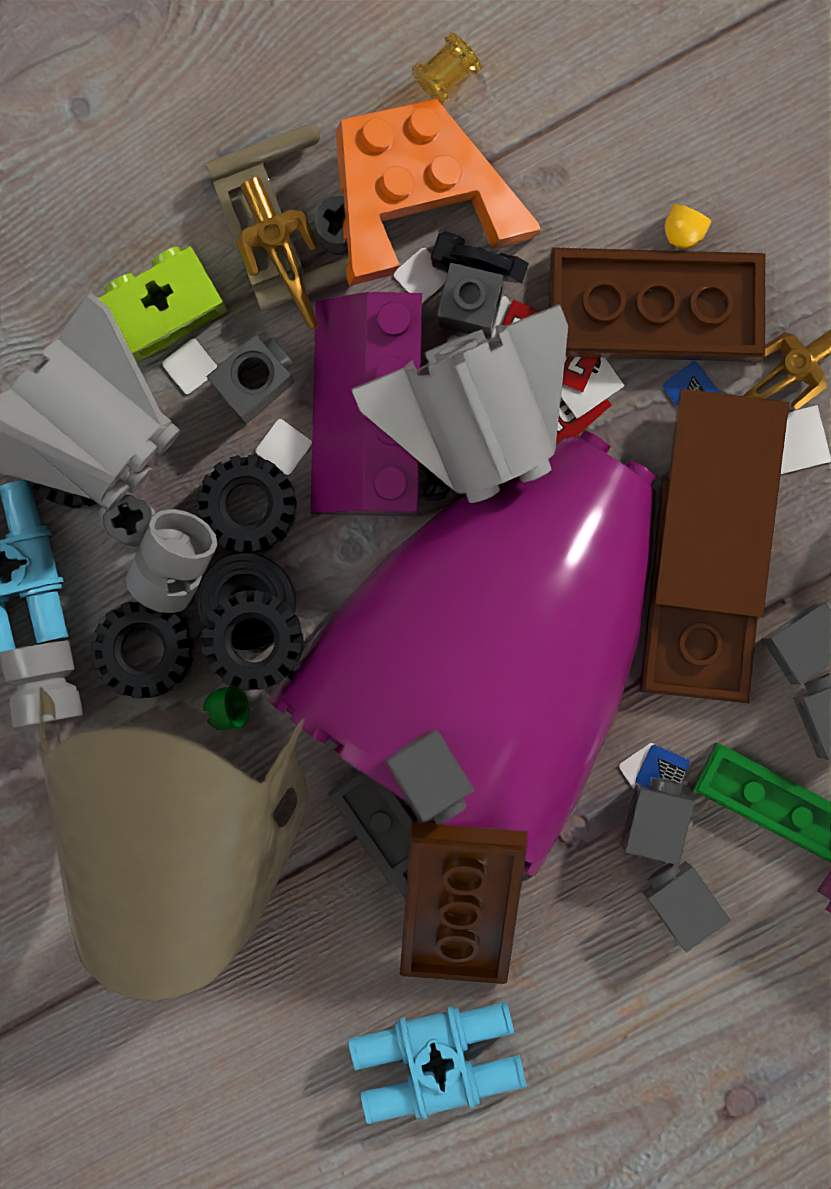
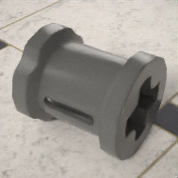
(333, 210)
(117, 515)

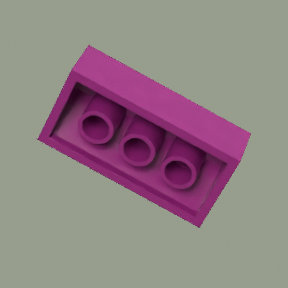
(353, 460)

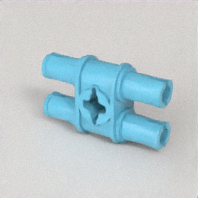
(38, 578)
(423, 1090)

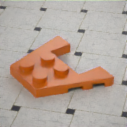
(410, 164)

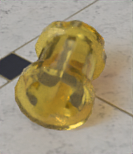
(447, 68)

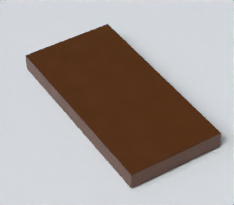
(660, 303)
(721, 503)
(695, 649)
(461, 902)

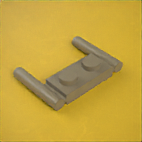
(239, 166)

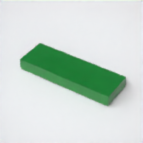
(767, 799)

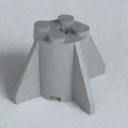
(478, 405)
(84, 414)

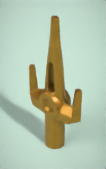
(272, 234)
(798, 364)

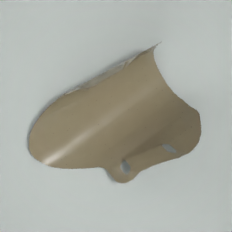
(163, 852)

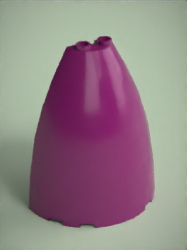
(499, 632)

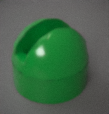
(227, 708)

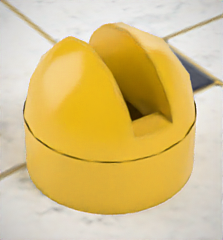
(685, 226)

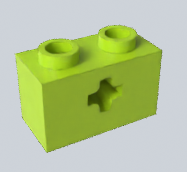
(190, 300)

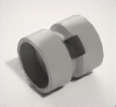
(171, 560)
(39, 667)

